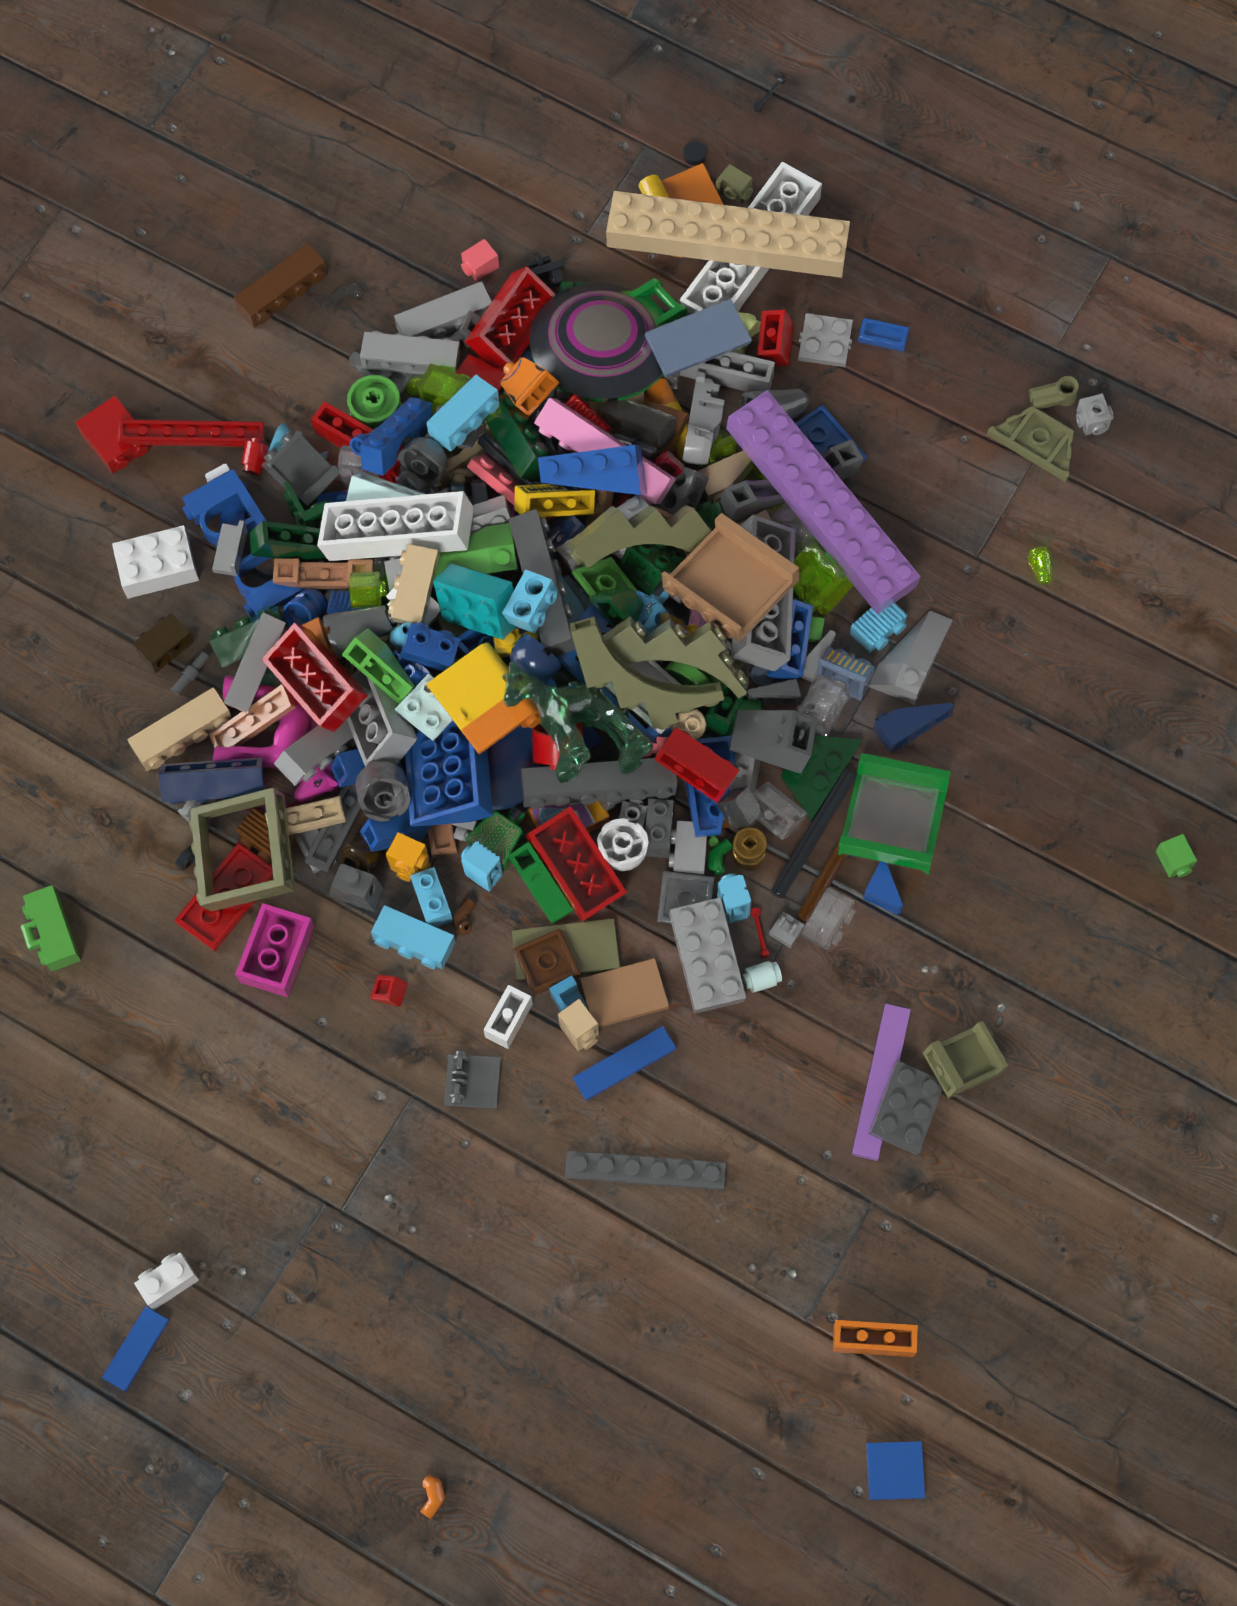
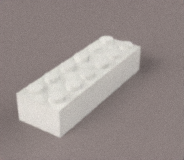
(389, 524)

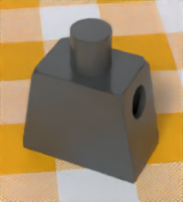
(354, 887)

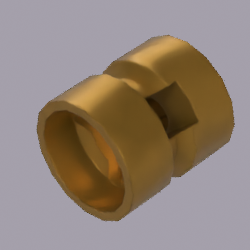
(749, 848)

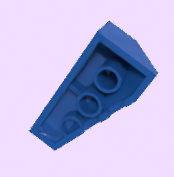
(704, 812)

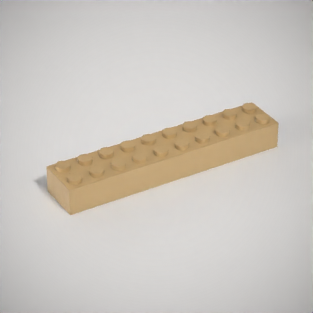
(727, 234)

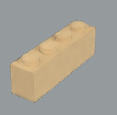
(180, 729)

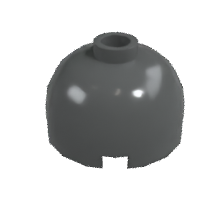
(424, 458)

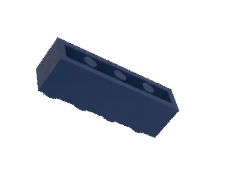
(211, 779)

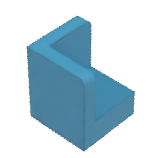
(565, 993)

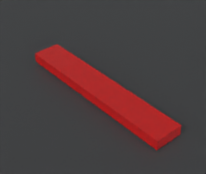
(188, 432)

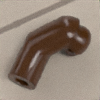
(461, 919)

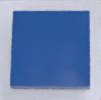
(895, 1470)

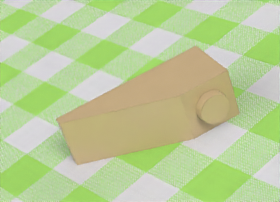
(726, 474)

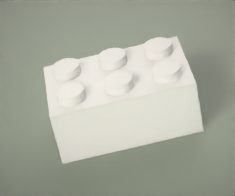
(155, 562)

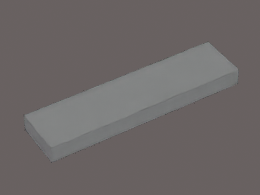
(252, 667)

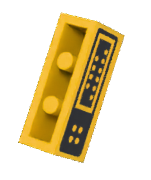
(554, 500)

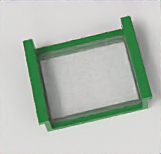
(895, 812)

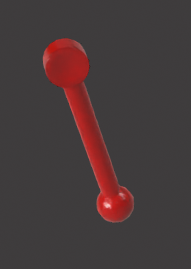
(755, 913)

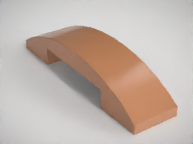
(317, 574)

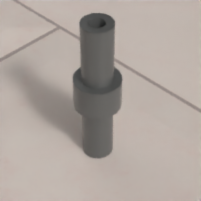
(190, 673)

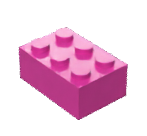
(275, 950)

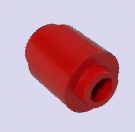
(254, 456)

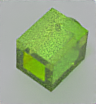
(366, 589)

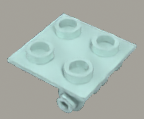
(424, 710)

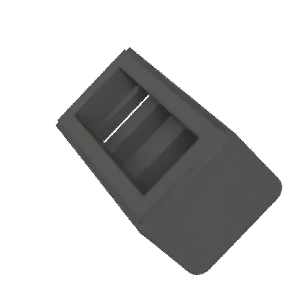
(781, 693)

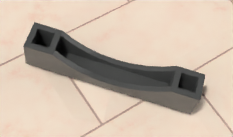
(755, 496)

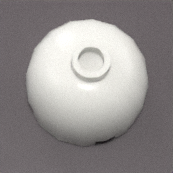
(623, 844)

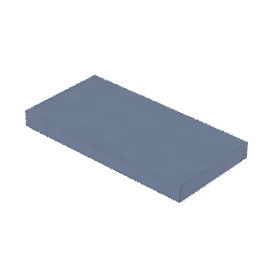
(698, 338)

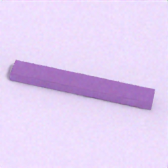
(886, 1053)

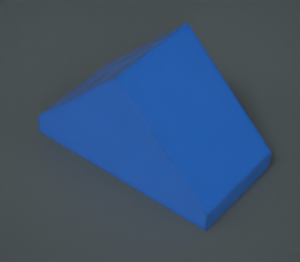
(883, 891)

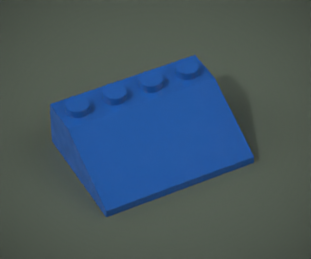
(447, 780)

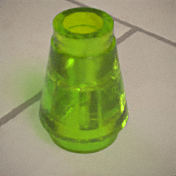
(1041, 564)

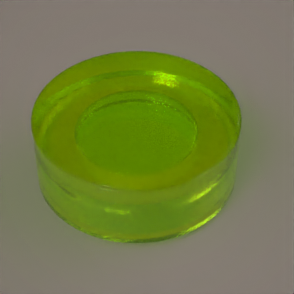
(411, 387)

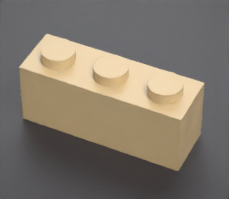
(414, 584)

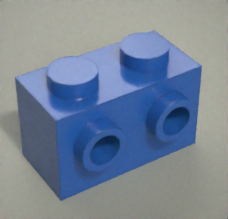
(429, 646)

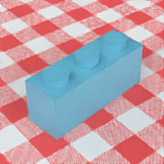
(463, 413)
(413, 938)

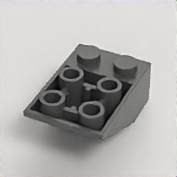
(775, 737)

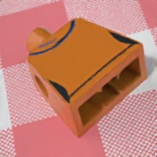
(527, 384)

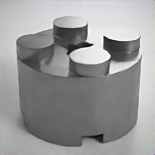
(382, 790)

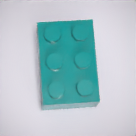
(474, 600)

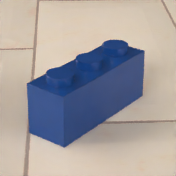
(799, 640)

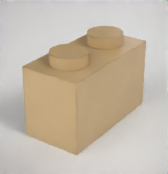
(579, 1025)

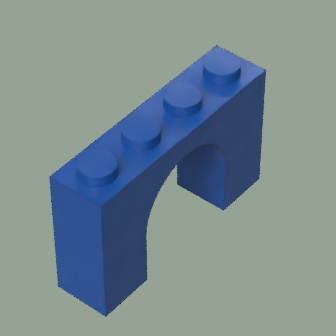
(376, 833)

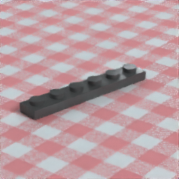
(645, 1170)

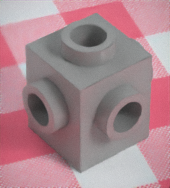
(1094, 415)

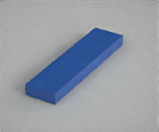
(624, 1063)

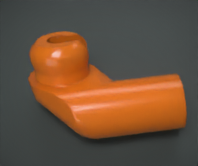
(435, 1495)

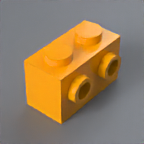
(407, 857)

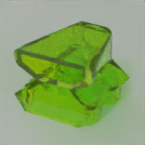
(820, 580)

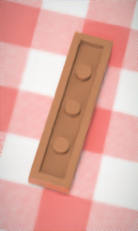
(259, 717)

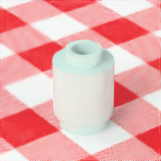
(761, 976)

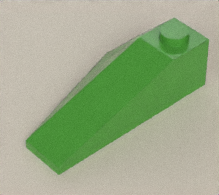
(488, 552)

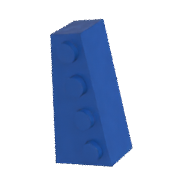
(602, 469)

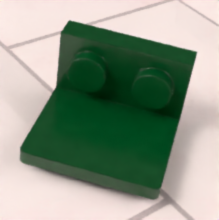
(308, 518)
(647, 563)

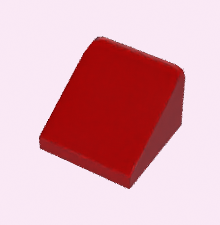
(389, 990)

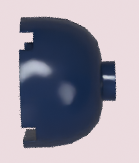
(533, 659)

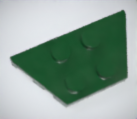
(821, 772)

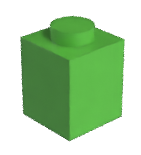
(1176, 856)

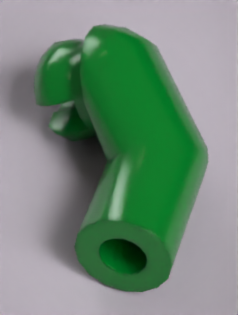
(715, 857)

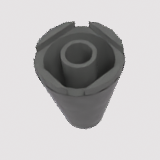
(791, 400)
(349, 624)

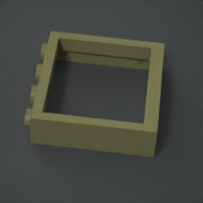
(279, 846)

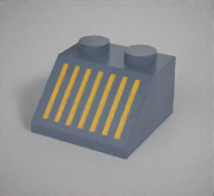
(846, 669)

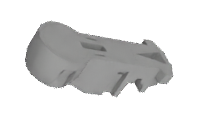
(703, 421)

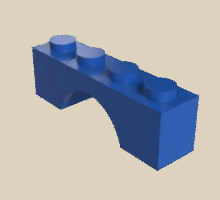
(382, 446)

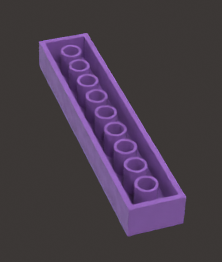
(822, 502)

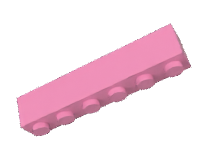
(583, 435)

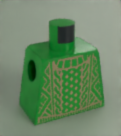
(500, 834)

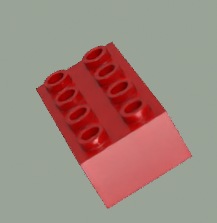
(506, 324)
(314, 677)
(576, 864)

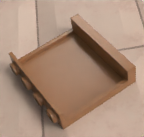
(732, 578)

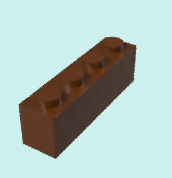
(280, 285)

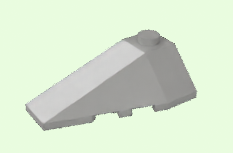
(910, 661)

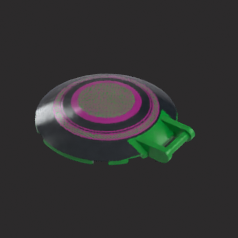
(597, 339)

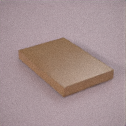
(624, 993)

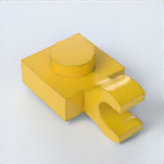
(504, 646)

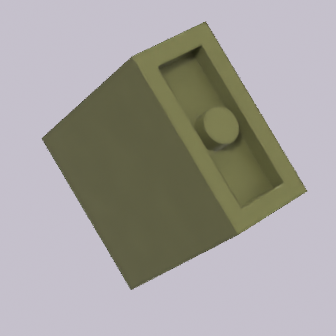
(966, 1059)

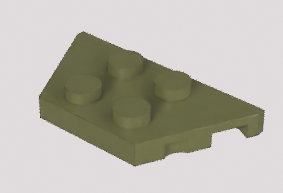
(1038, 440)

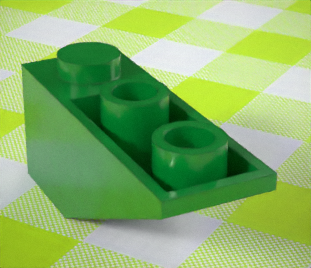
(540, 883)

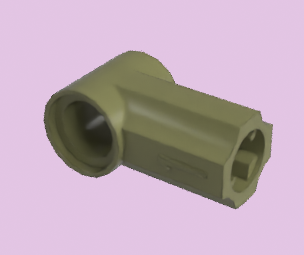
(1052, 394)

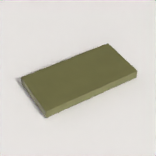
(590, 943)

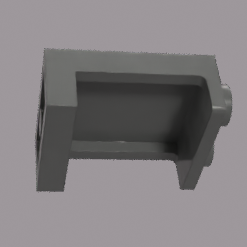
(300, 466)

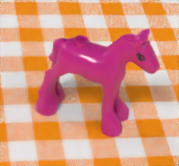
(291, 728)

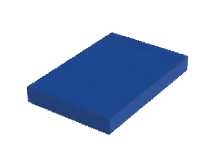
(824, 430)

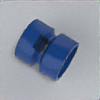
(304, 607)

